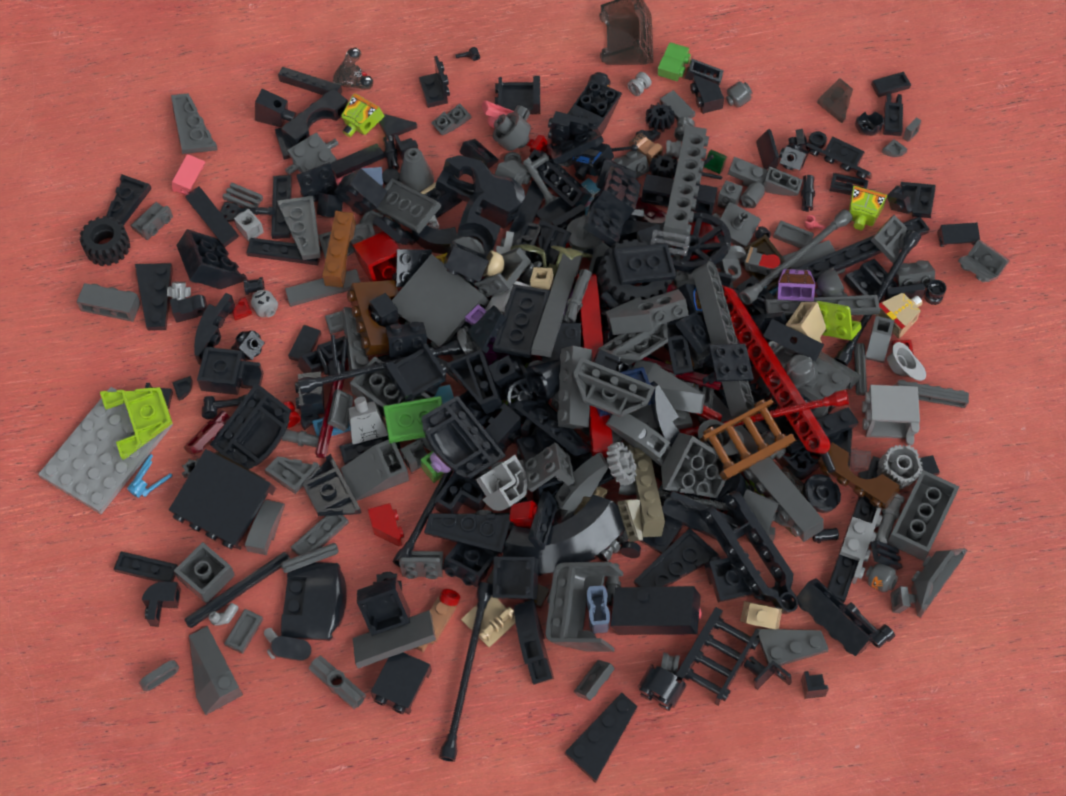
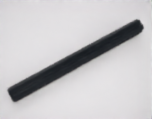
(236, 590)

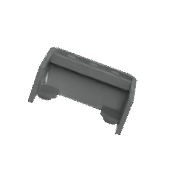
(569, 602)

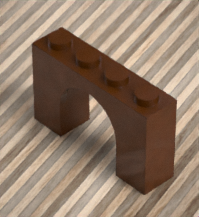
(373, 336)

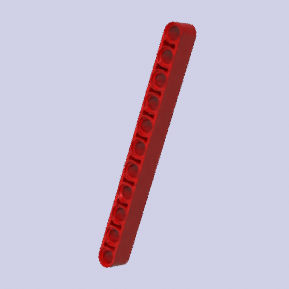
(592, 339)
(774, 374)

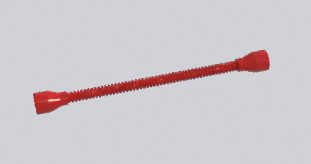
(838, 399)

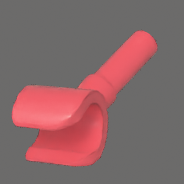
(811, 224)

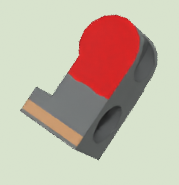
(761, 263)

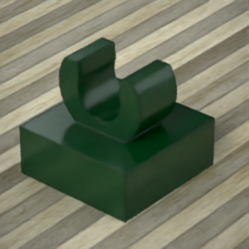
(717, 163)

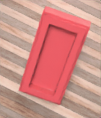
(494, 111)

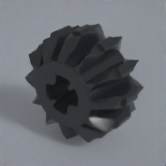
(660, 117)
(663, 166)

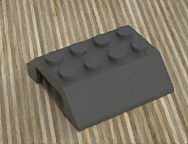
(831, 378)

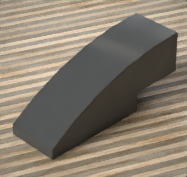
(264, 527)

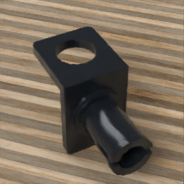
(764, 673)

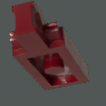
(207, 433)

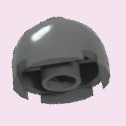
(829, 284)

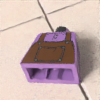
(796, 285)

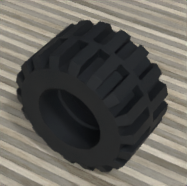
(102, 229)

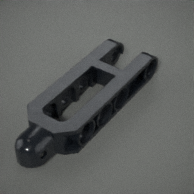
(781, 593)

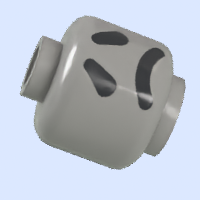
(264, 303)

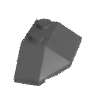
(636, 346)
(610, 389)
(934, 576)

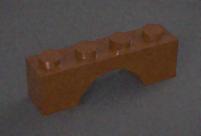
(879, 489)

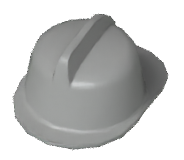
(905, 363)

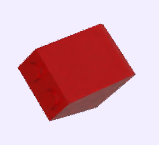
(377, 256)

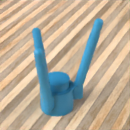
(138, 486)

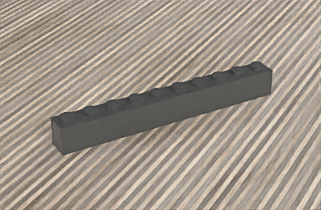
(773, 483)

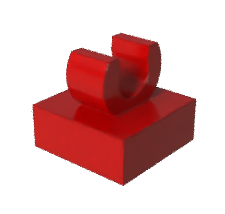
(539, 144)

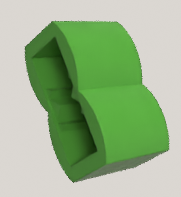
(673, 61)

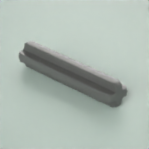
(860, 367)
(309, 558)

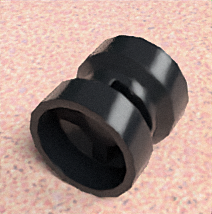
(935, 292)

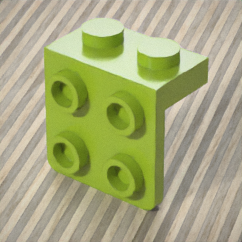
(838, 321)

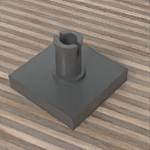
(740, 224)

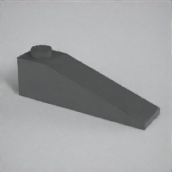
(680, 394)
(212, 676)

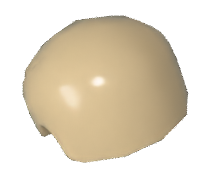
(495, 264)

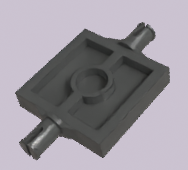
(311, 154)

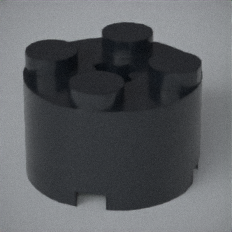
(661, 686)

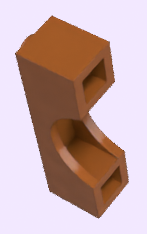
(335, 263)

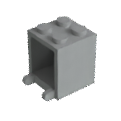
(891, 412)

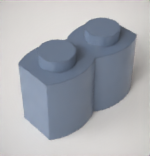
(598, 610)

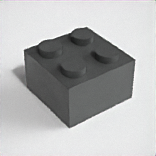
(204, 572)

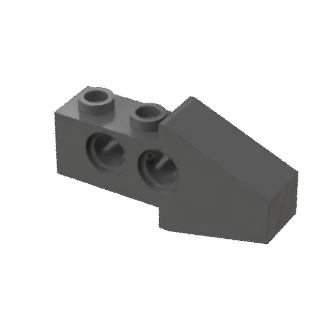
(644, 314)

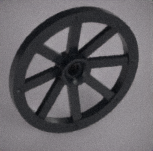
(697, 244)

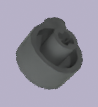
(512, 129)

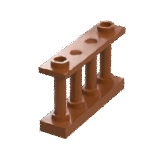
(747, 459)

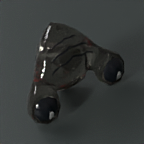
(350, 74)

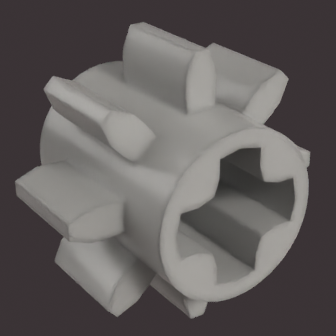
(179, 290)

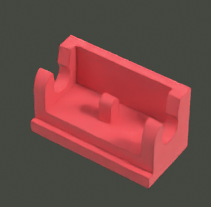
(187, 174)

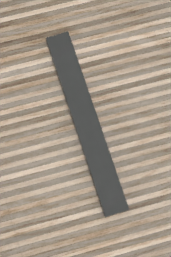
(556, 306)

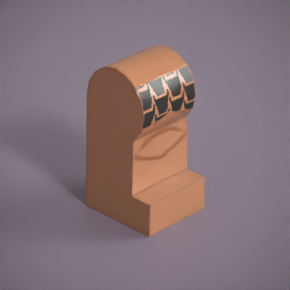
(646, 147)

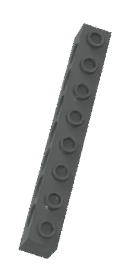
(685, 182)

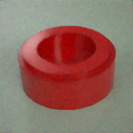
(449, 597)

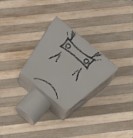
(366, 421)

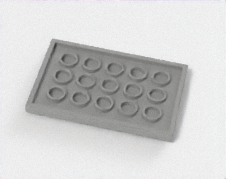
(90, 462)

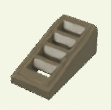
(631, 516)

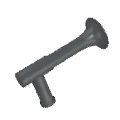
(531, 167)

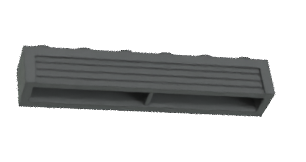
(938, 394)

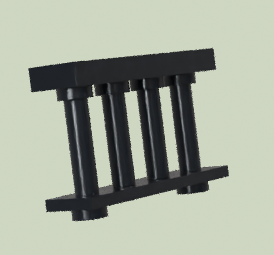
(706, 638)

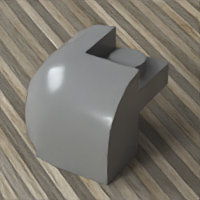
(504, 484)

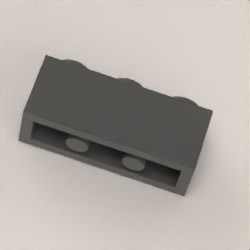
(108, 302)

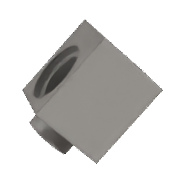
(253, 228)

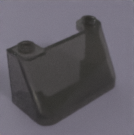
(627, 33)

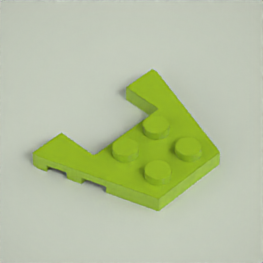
(147, 414)

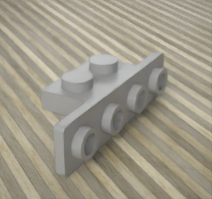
(857, 541)

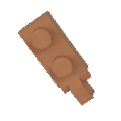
(441, 615)

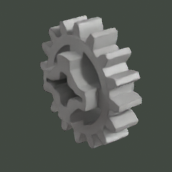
(621, 463)

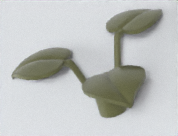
(571, 253)

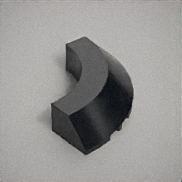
(572, 540)

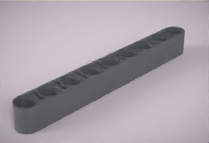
(721, 332)

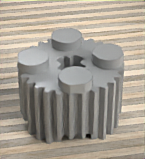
(900, 465)

